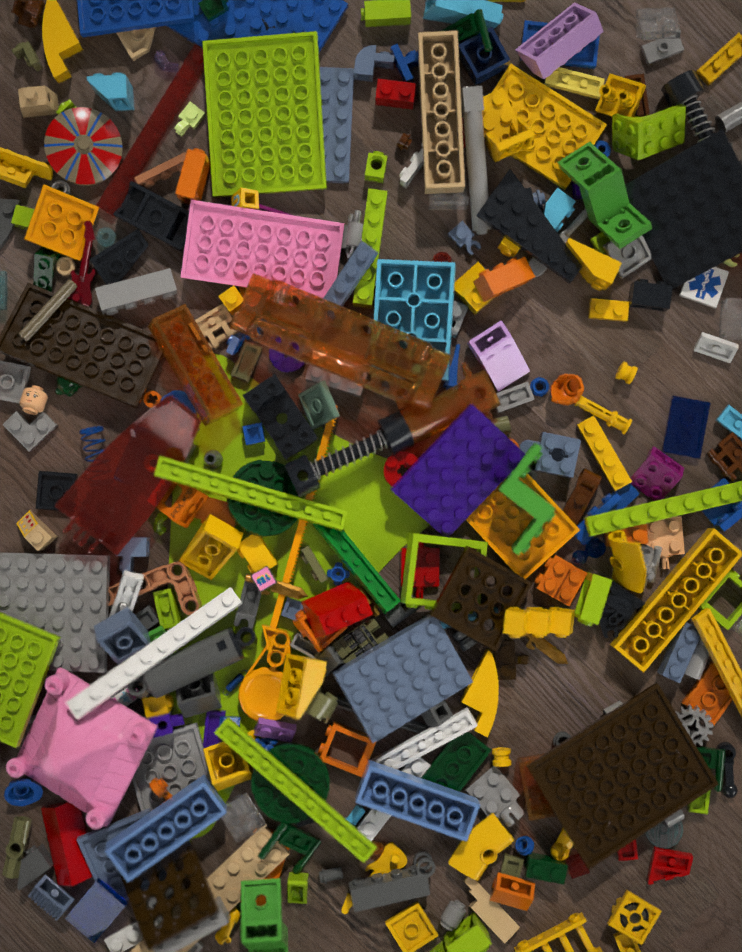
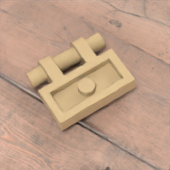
(213, 321)

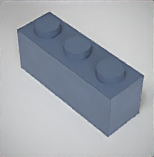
(679, 653)

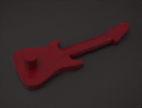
(83, 281)

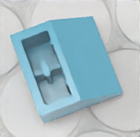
(114, 90)

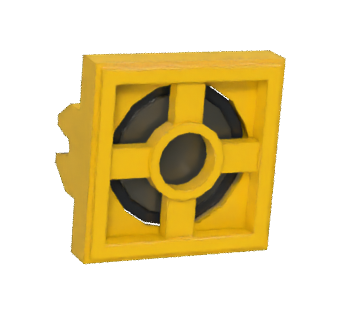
(632, 914)

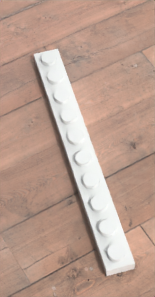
(153, 653)

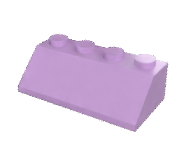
(560, 40)

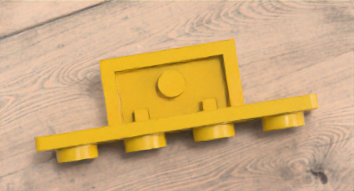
(20, 169)

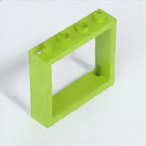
(410, 563)

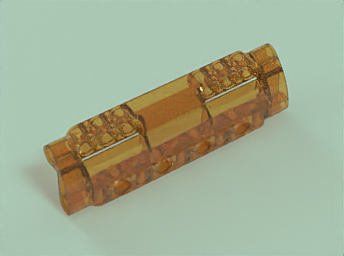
(341, 343)

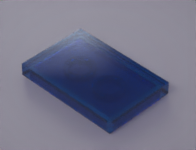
(685, 427)
(96, 910)

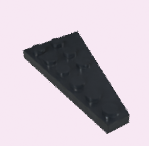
(521, 221)

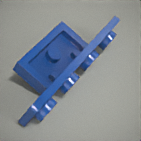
(610, 502)

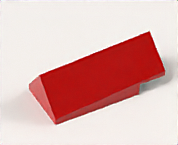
(63, 827)

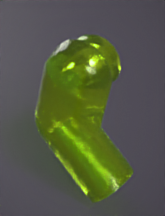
(158, 524)

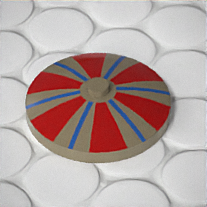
(83, 146)

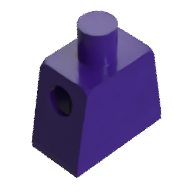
(171, 720)

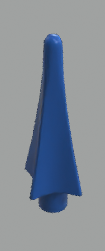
(453, 369)

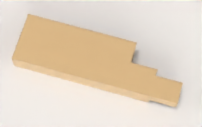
(491, 912)

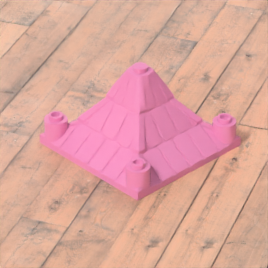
(84, 758)

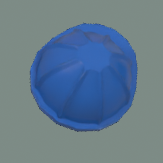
(22, 792)

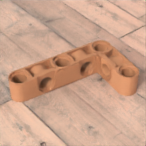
(164, 575)

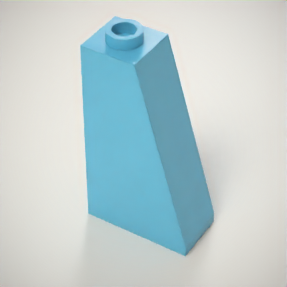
(454, 10)

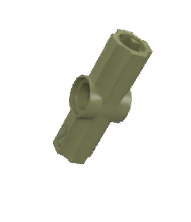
(19, 836)

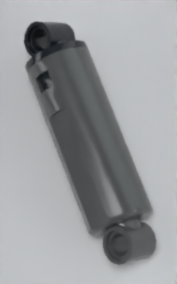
(194, 662)

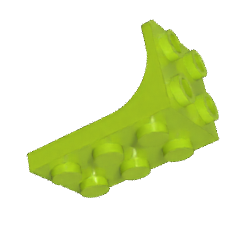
(648, 134)

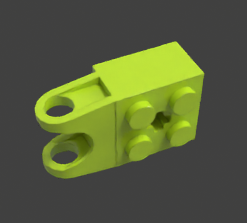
(467, 937)

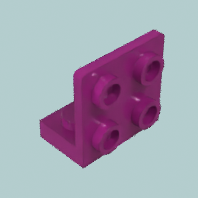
(657, 475)

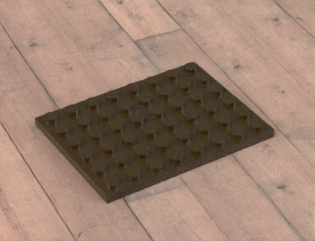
(622, 775)

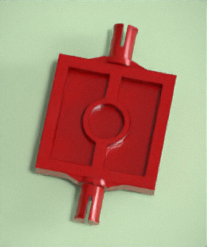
(425, 570)

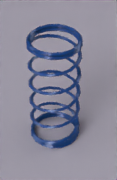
(89, 431)

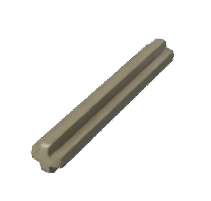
(47, 310)

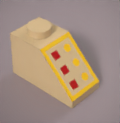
(35, 531)

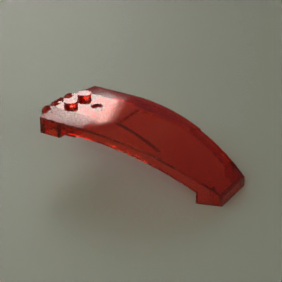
(120, 484)

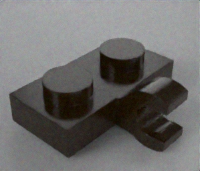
(507, 660)

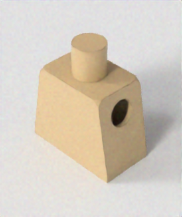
(35, 101)

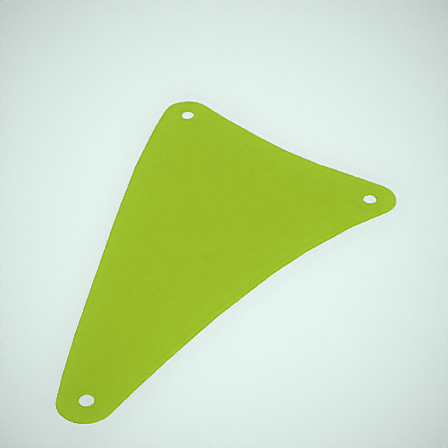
(374, 522)

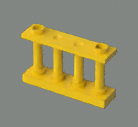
(573, 921)

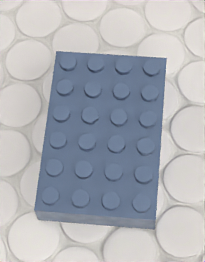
(402, 677)

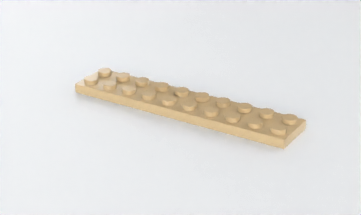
(238, 867)

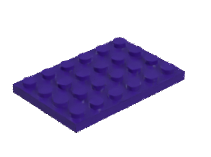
(458, 471)

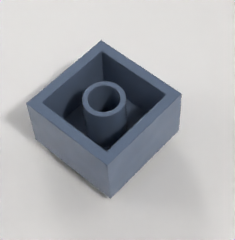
(122, 635)

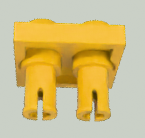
(619, 96)

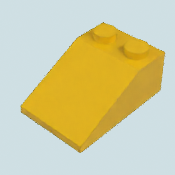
(596, 267)
(211, 547)
(299, 684)

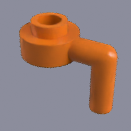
(159, 787)

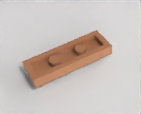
(161, 171)

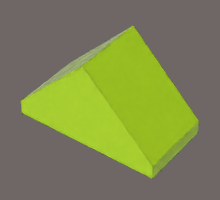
(297, 888)

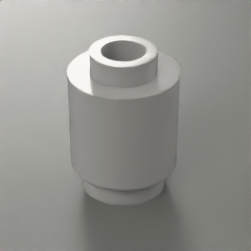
(453, 915)

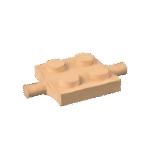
(668, 535)

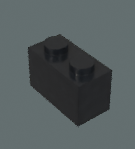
(650, 295)

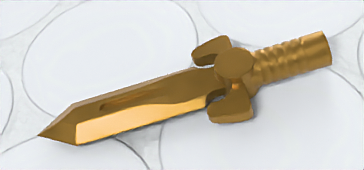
(282, 588)
(547, 648)

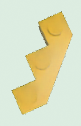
(539, 622)

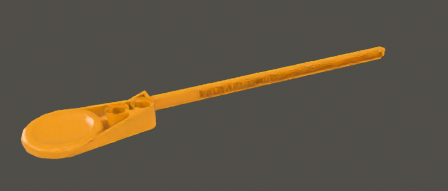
(261, 686)

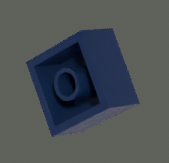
(482, 64)

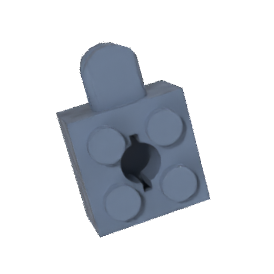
(558, 454)

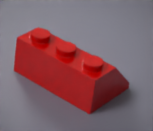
(336, 609)

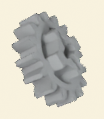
(693, 717)

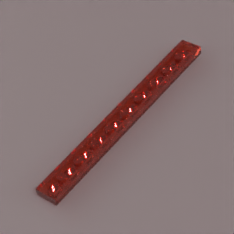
(153, 131)

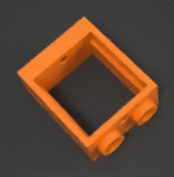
(193, 176)
(366, 754)

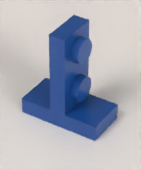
(405, 63)

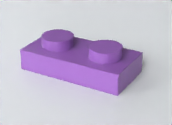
(275, 729)

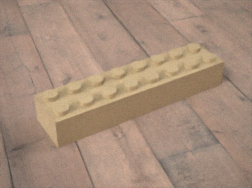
(441, 112)

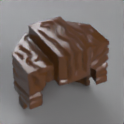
(28, 12)

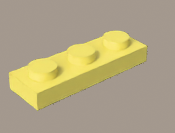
(575, 82)

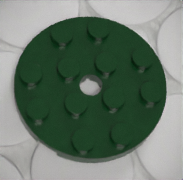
(256, 519)
(306, 766)

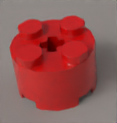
(393, 464)

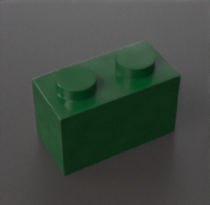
(545, 868)

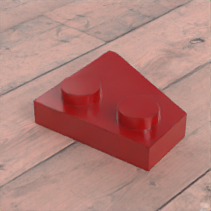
(668, 864)

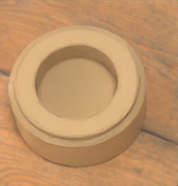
(65, 265)

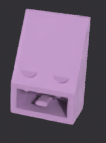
(499, 355)

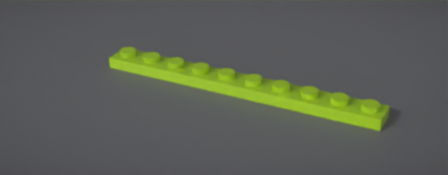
(250, 493)
(663, 509)
(296, 789)

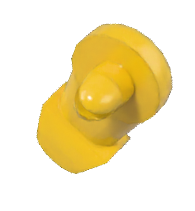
(225, 931)

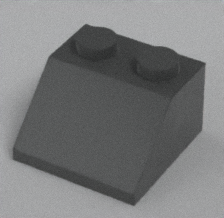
(199, 696)

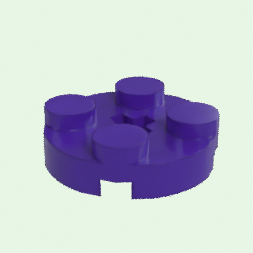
(283, 364)

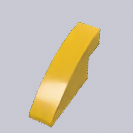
(58, 40)
(483, 693)

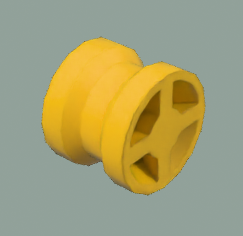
(626, 372)
(501, 757)

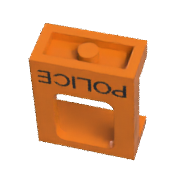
(185, 506)

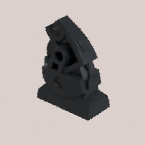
(618, 606)

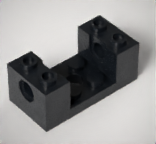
(268, 402)

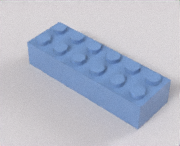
(417, 800)
(165, 828)

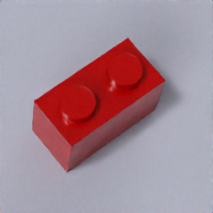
(395, 94)

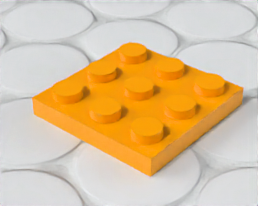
(60, 222)

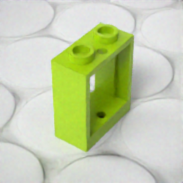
(592, 599)
(721, 620)

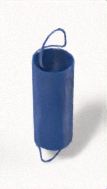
(234, 682)

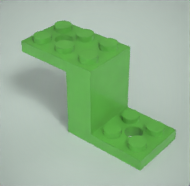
(604, 195)
(527, 499)
(263, 925)

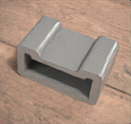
(304, 645)

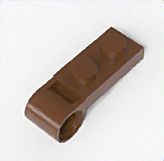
(581, 495)

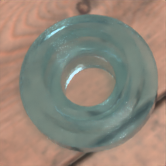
(108, 242)

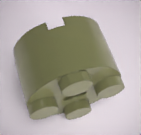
(322, 705)

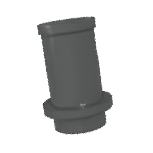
(330, 874)

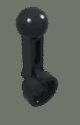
(729, 788)

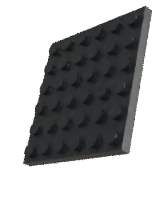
(692, 209)

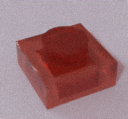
(576, 866)

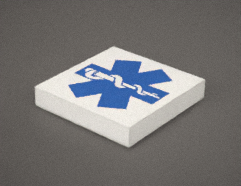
(706, 287)

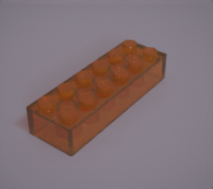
(195, 364)

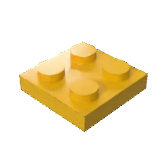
(411, 928)

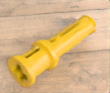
(611, 418)

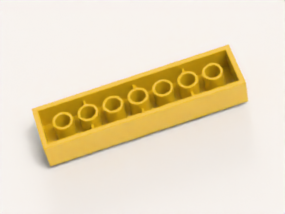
(676, 599)

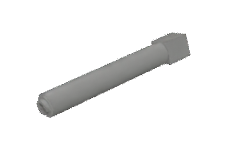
(472, 109)

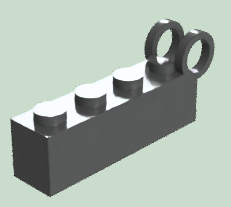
(392, 886)

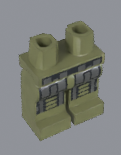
(360, 637)

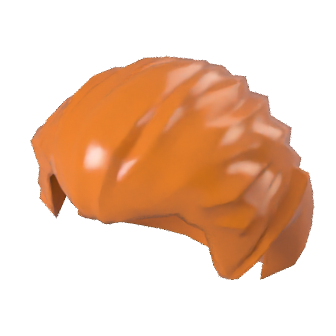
(566, 389)

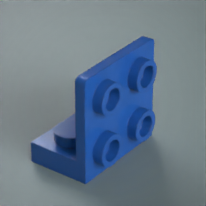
(726, 515)

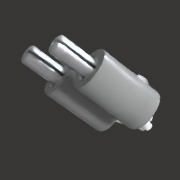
(352, 233)

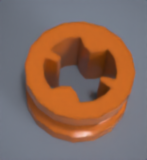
(146, 397)

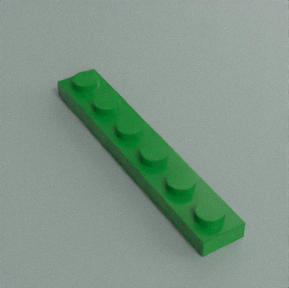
(359, 567)

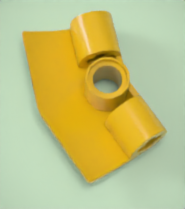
(627, 562)
(470, 855)

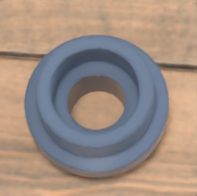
(539, 198)

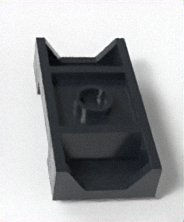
(154, 216)

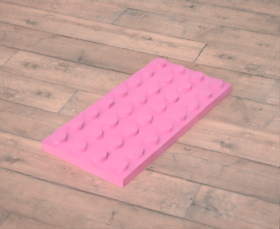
(235, 242)

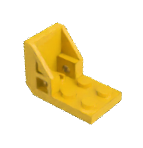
(502, 130)

